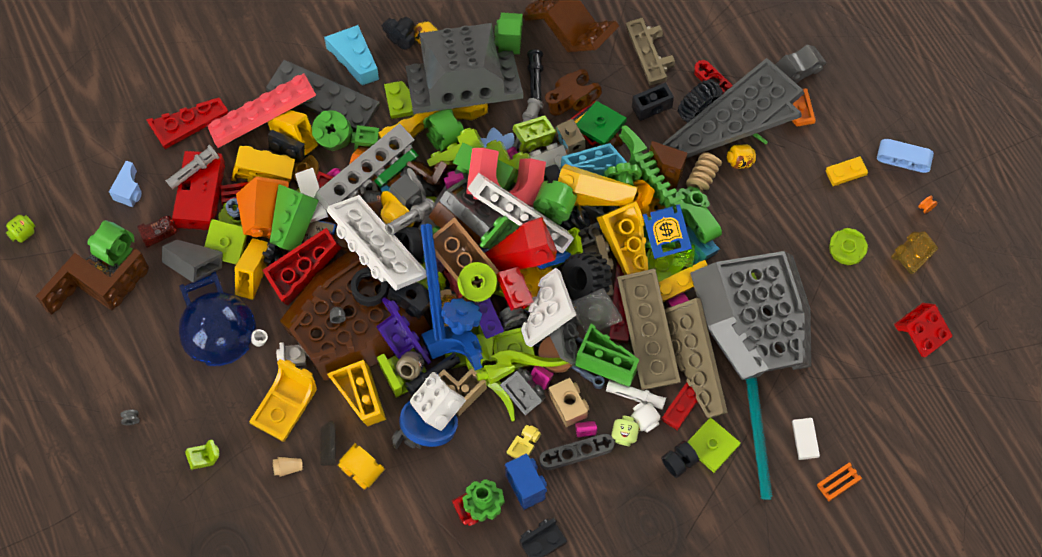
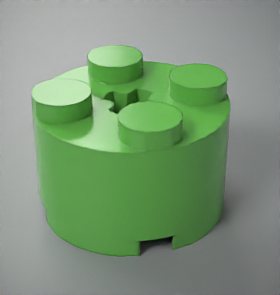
(329, 120)
(443, 129)
(555, 201)
(111, 243)

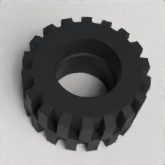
(583, 265)

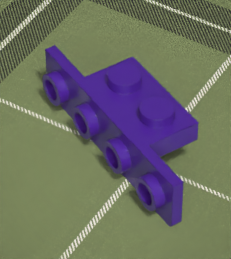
(398, 335)

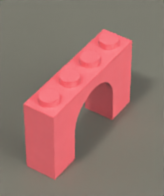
(529, 177)

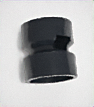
(679, 459)

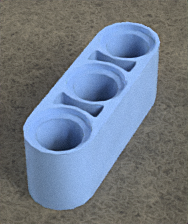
(905, 155)

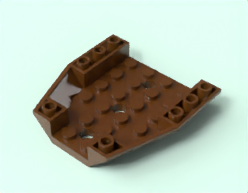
(356, 336)

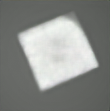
(596, 309)

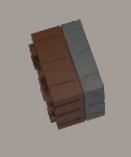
(471, 213)

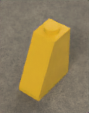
(294, 126)
(249, 269)

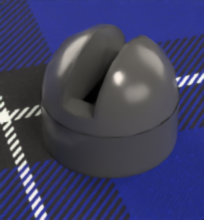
(337, 315)

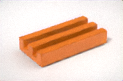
(852, 472)

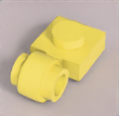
(522, 446)

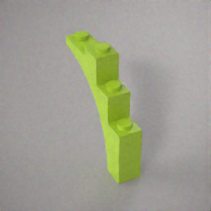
(473, 139)

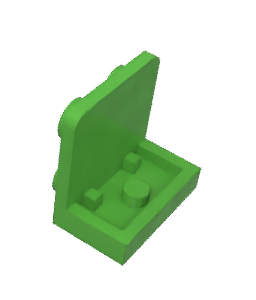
(502, 228)

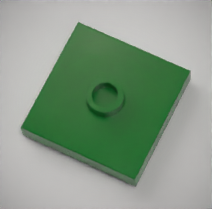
(600, 123)

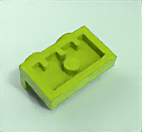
(534, 133)

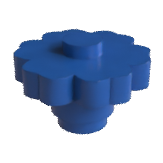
(461, 315)

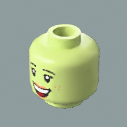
(625, 431)

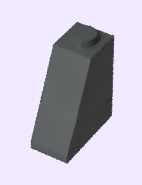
(191, 259)

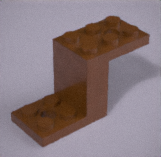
(571, 23)
(82, 274)

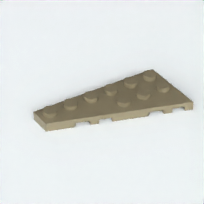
(695, 355)

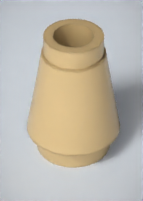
(285, 466)

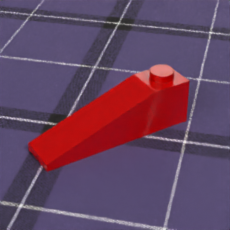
(524, 248)

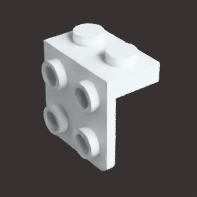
(436, 402)

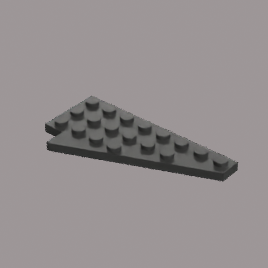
(748, 107)

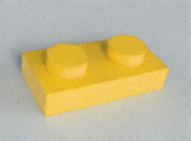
(846, 171)

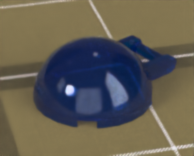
(215, 325)

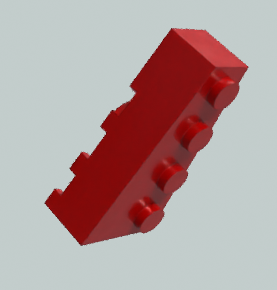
(298, 267)

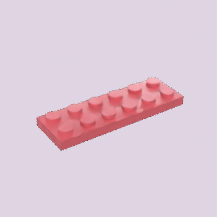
(261, 110)

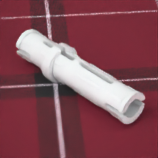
(635, 394)

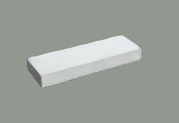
(309, 185)

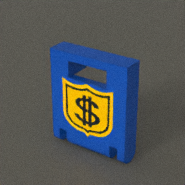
(667, 228)

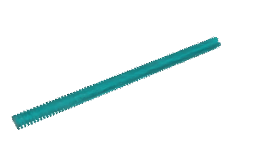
(758, 438)

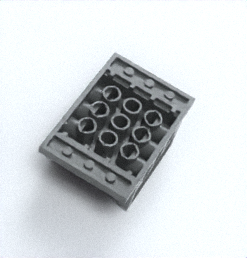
(462, 70)

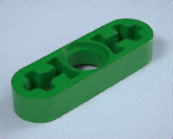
(395, 168)

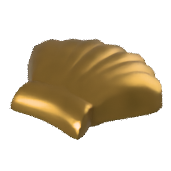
(307, 163)

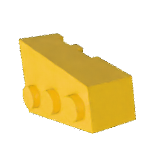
(263, 163)
(360, 391)

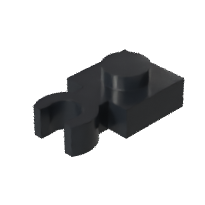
(272, 254)

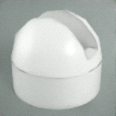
(259, 335)

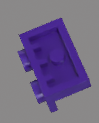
(489, 322)

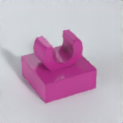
(452, 179)
(541, 376)

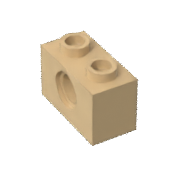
(569, 413)

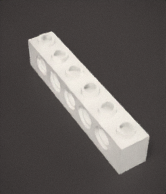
(515, 209)

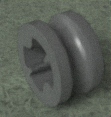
(130, 417)

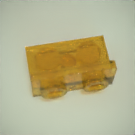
(915, 251)

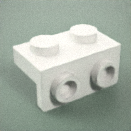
(551, 155)

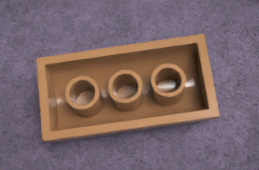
(457, 249)

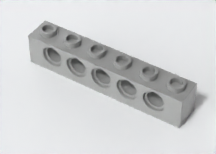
(397, 136)

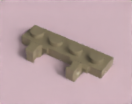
(642, 40)

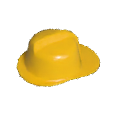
(392, 208)

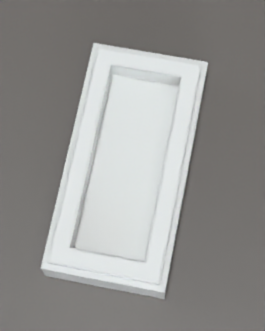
(805, 438)

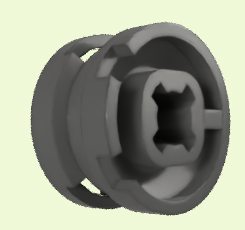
(512, 319)

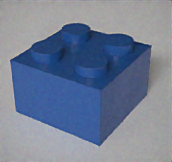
(525, 481)

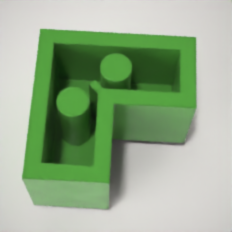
(509, 32)

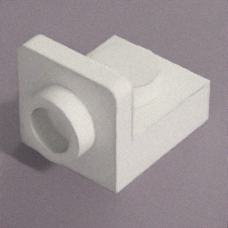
(293, 353)

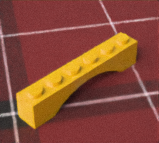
(415, 124)

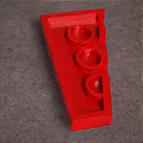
(180, 125)

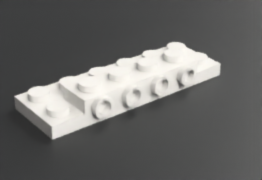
(375, 247)

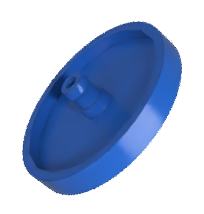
(421, 432)

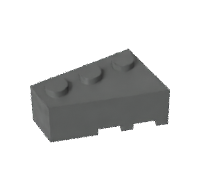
(406, 192)

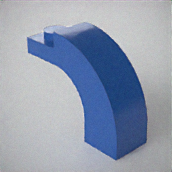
(465, 344)

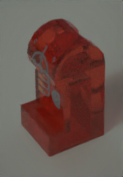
(157, 230)

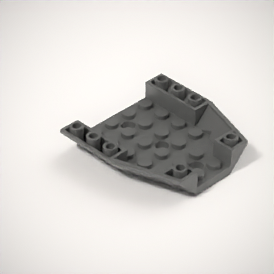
(736, 318)

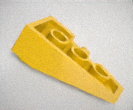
(596, 189)
(626, 237)

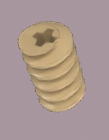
(704, 171)

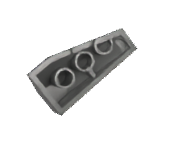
(564, 340)

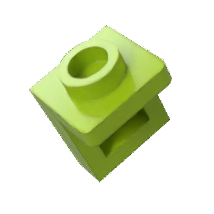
(202, 455)

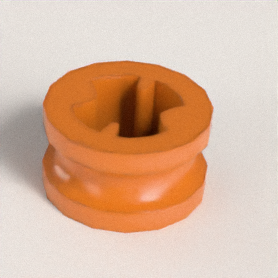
(927, 204)

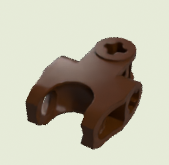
(572, 93)

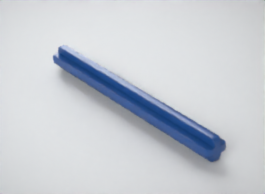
(433, 282)

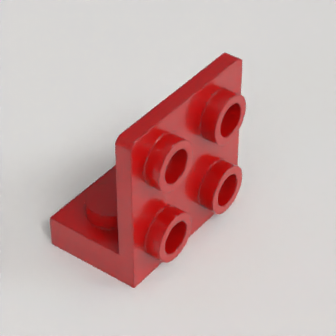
(925, 328)

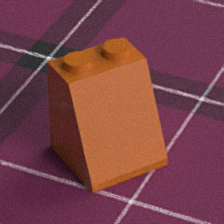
(257, 205)

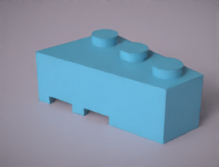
(353, 53)
(594, 159)

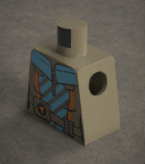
(570, 136)

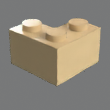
(467, 386)

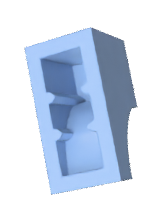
(124, 188)

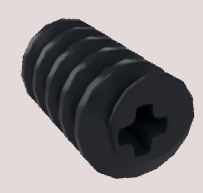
(577, 219)

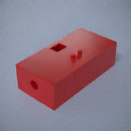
(199, 194)

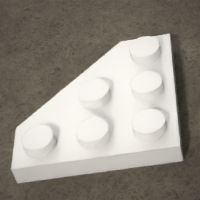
(549, 308)

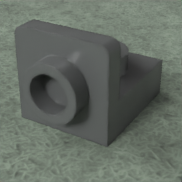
(399, 436)

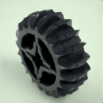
(699, 99)

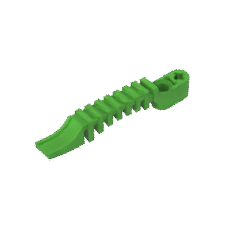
(698, 218)

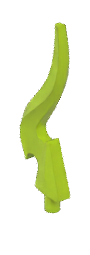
(487, 352)
(504, 367)

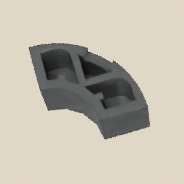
(802, 63)

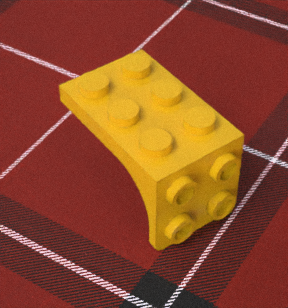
(285, 400)

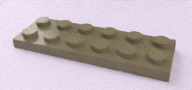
(648, 329)

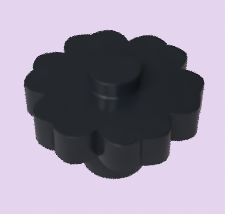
(400, 31)

